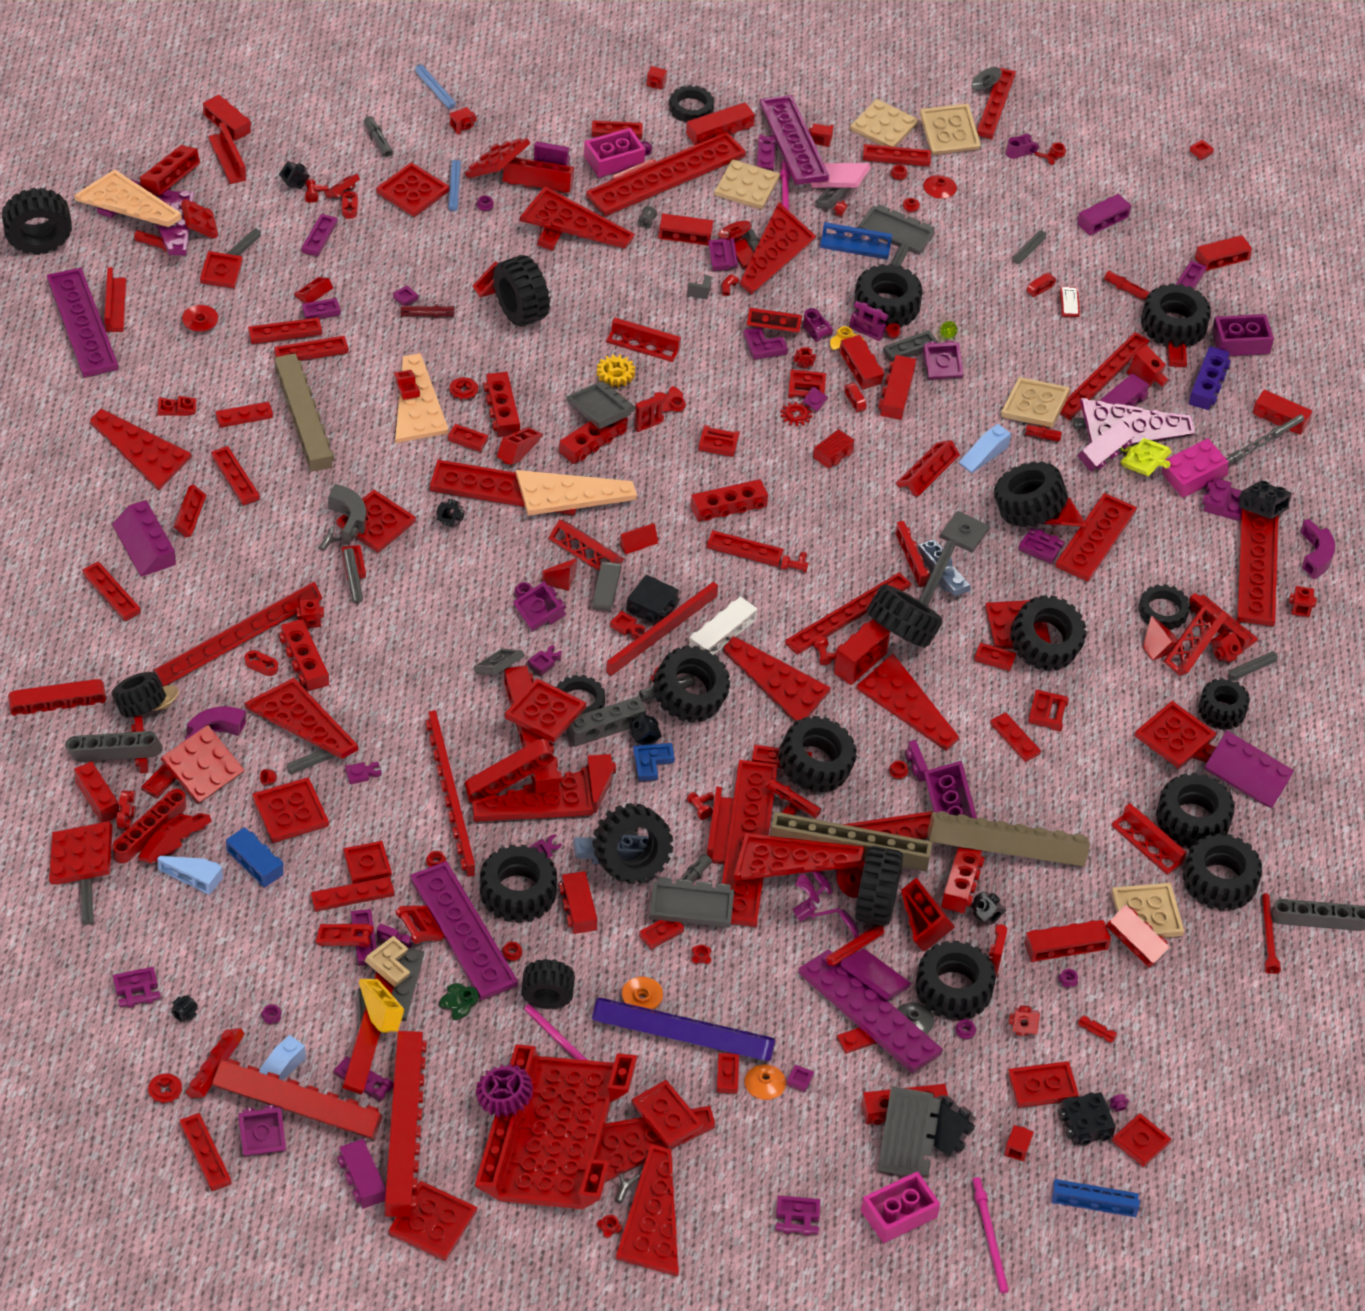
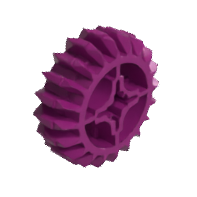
(503, 1086)

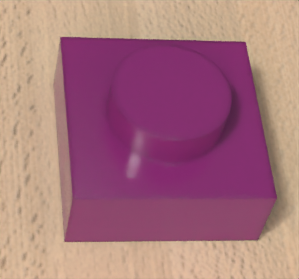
(405, 296)
(815, 399)
(800, 1078)

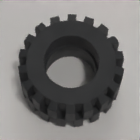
(138, 694)
(1221, 714)
(548, 984)

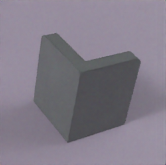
(700, 290)

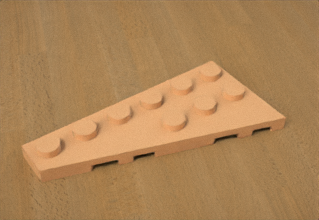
(126, 197)
(420, 415)
(564, 492)

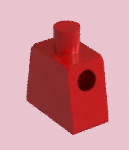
(1148, 367)

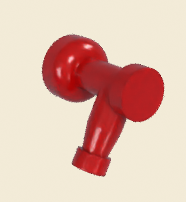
(311, 195)
(801, 564)
(821, 644)
(704, 811)

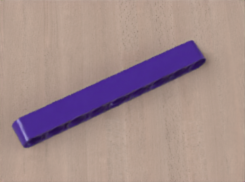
(683, 1029)

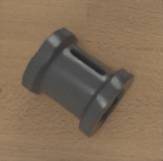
(653, 213)

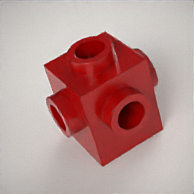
(1302, 597)
(310, 612)
(1226, 646)
(1030, 1025)

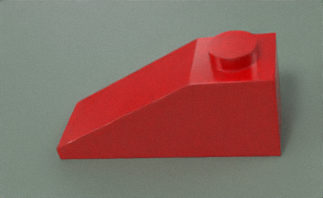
(517, 445)
(600, 777)

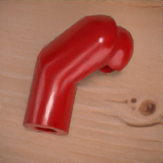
(727, 282)

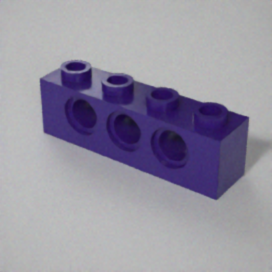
(1209, 378)

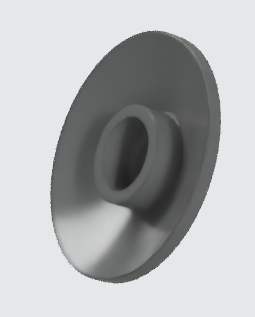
(986, 78)
(925, 1017)

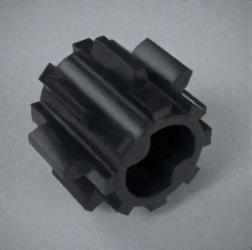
(184, 1008)

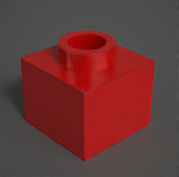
(656, 77)

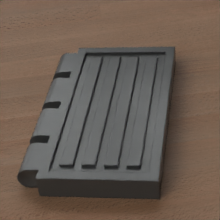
(903, 230)
(601, 404)
(691, 903)
(906, 1132)

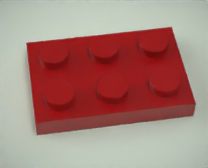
(1042, 1084)
(667, 1114)

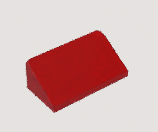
(314, 290)
(638, 538)

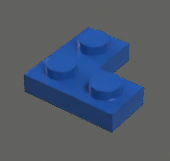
(648, 756)

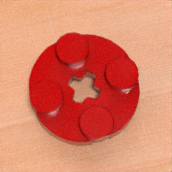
(126, 809)

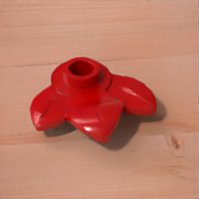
(674, 400)

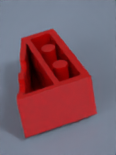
(925, 915)

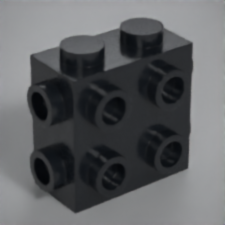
(1265, 499)
(652, 600)
(1087, 1119)
(952, 1126)

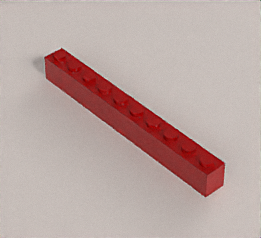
(404, 1127)

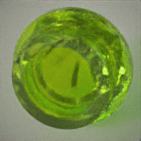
(948, 329)

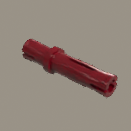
(433, 311)

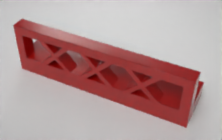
(228, 155)
(115, 302)
(645, 336)
(929, 467)
(583, 539)
(1228, 625)
(1201, 642)
(719, 827)
(1154, 835)

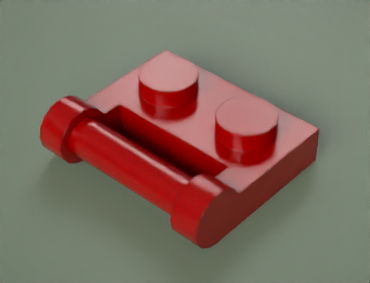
(805, 380)
(645, 411)
(719, 441)
(1042, 706)
(424, 920)
(997, 948)

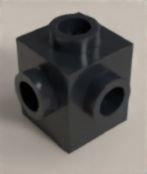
(294, 174)
(444, 509)
(645, 730)
(987, 907)

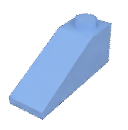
(986, 448)
(193, 871)
(284, 1058)

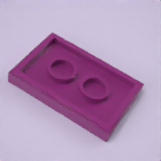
(875, 974)

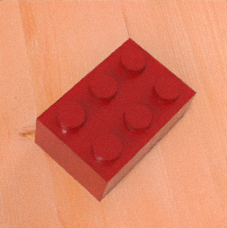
(861, 651)

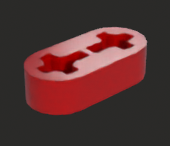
(353, 205)
(1041, 284)
(855, 397)
(260, 664)

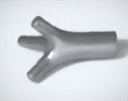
(328, 539)
(624, 1186)

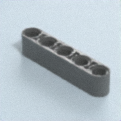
(114, 746)
(1319, 914)

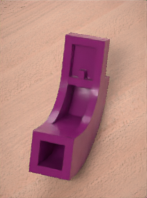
(1320, 560)
(219, 720)

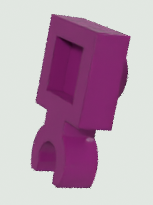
(543, 661)
(360, 773)
(546, 846)
(385, 932)

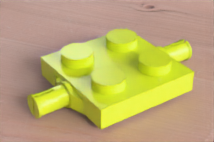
(1146, 457)

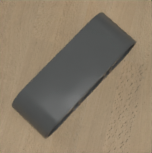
(606, 586)

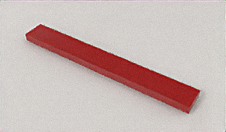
(1103, 374)
(842, 616)
(661, 629)
(363, 1049)

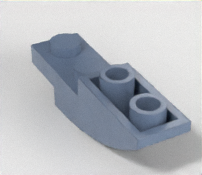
(951, 578)
(628, 847)

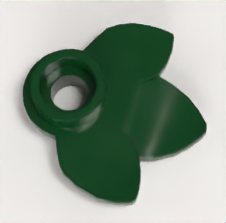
(456, 1000)

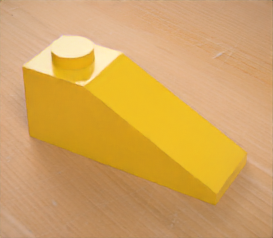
(382, 1007)

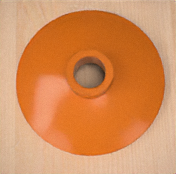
(644, 987)
(763, 1088)

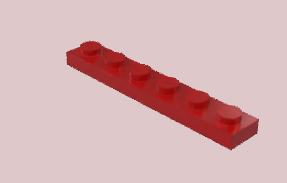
(996, 104)

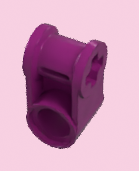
(1020, 146)
(816, 324)

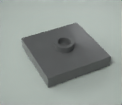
(965, 531)
(498, 661)

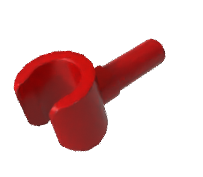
(1051, 156)

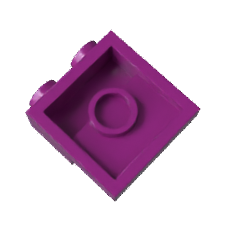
(551, 153)
(943, 360)
(1222, 499)
(540, 606)
(262, 1131)

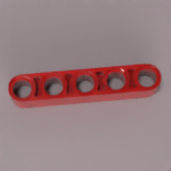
(56, 696)
(509, 770)
(138, 834)

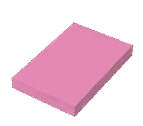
(843, 175)

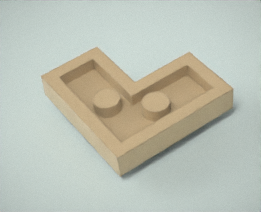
(386, 963)

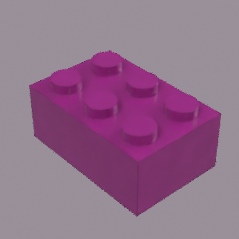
(1243, 334)

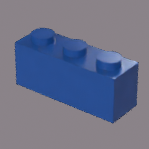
(254, 856)

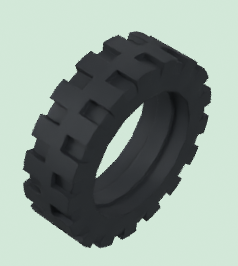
(691, 92)
(1168, 593)
(587, 684)

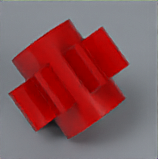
(804, 357)

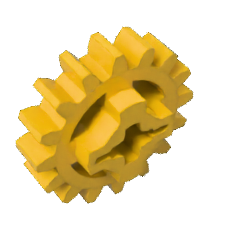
(616, 371)

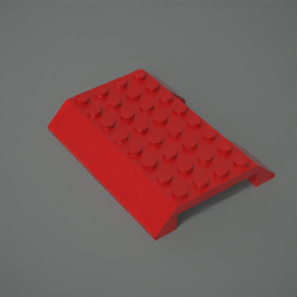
(553, 1144)

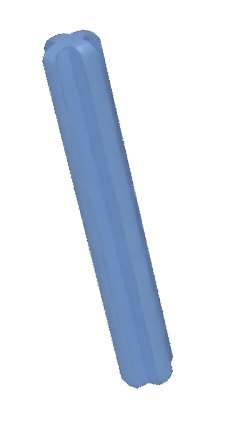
(435, 86)
(454, 185)

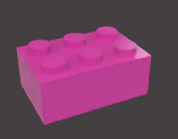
(614, 152)
(1195, 467)
(900, 1207)

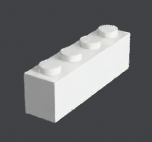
(724, 626)

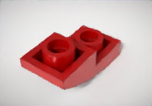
(181, 407)

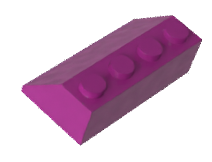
(144, 539)
(1248, 769)
(950, 790)

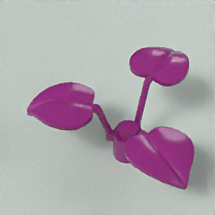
(808, 907)

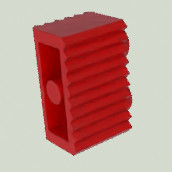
(834, 449)

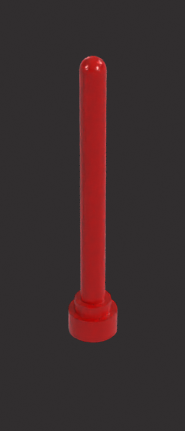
(1271, 962)

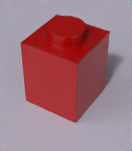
(1019, 1143)

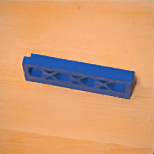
(856, 243)
(1113, 1203)

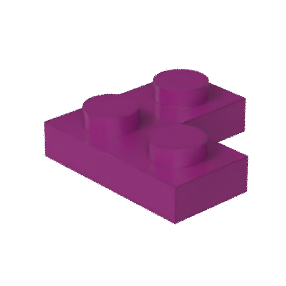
(762, 347)

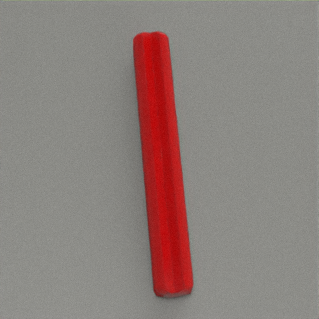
(855, 945)

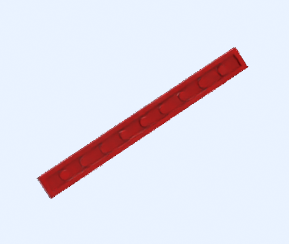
(235, 635)
(451, 799)

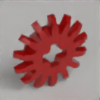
(793, 408)

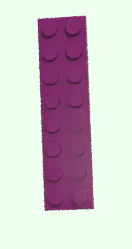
(794, 140)
(82, 322)
(464, 930)
(871, 1013)

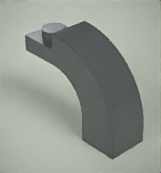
(350, 504)

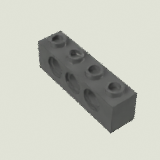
(605, 721)

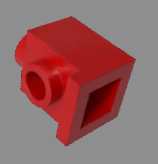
(462, 120)
(821, 134)

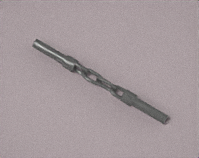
(1276, 432)

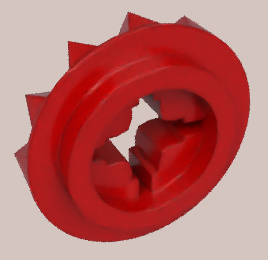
(459, 383)
(164, 1080)

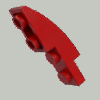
(169, 836)

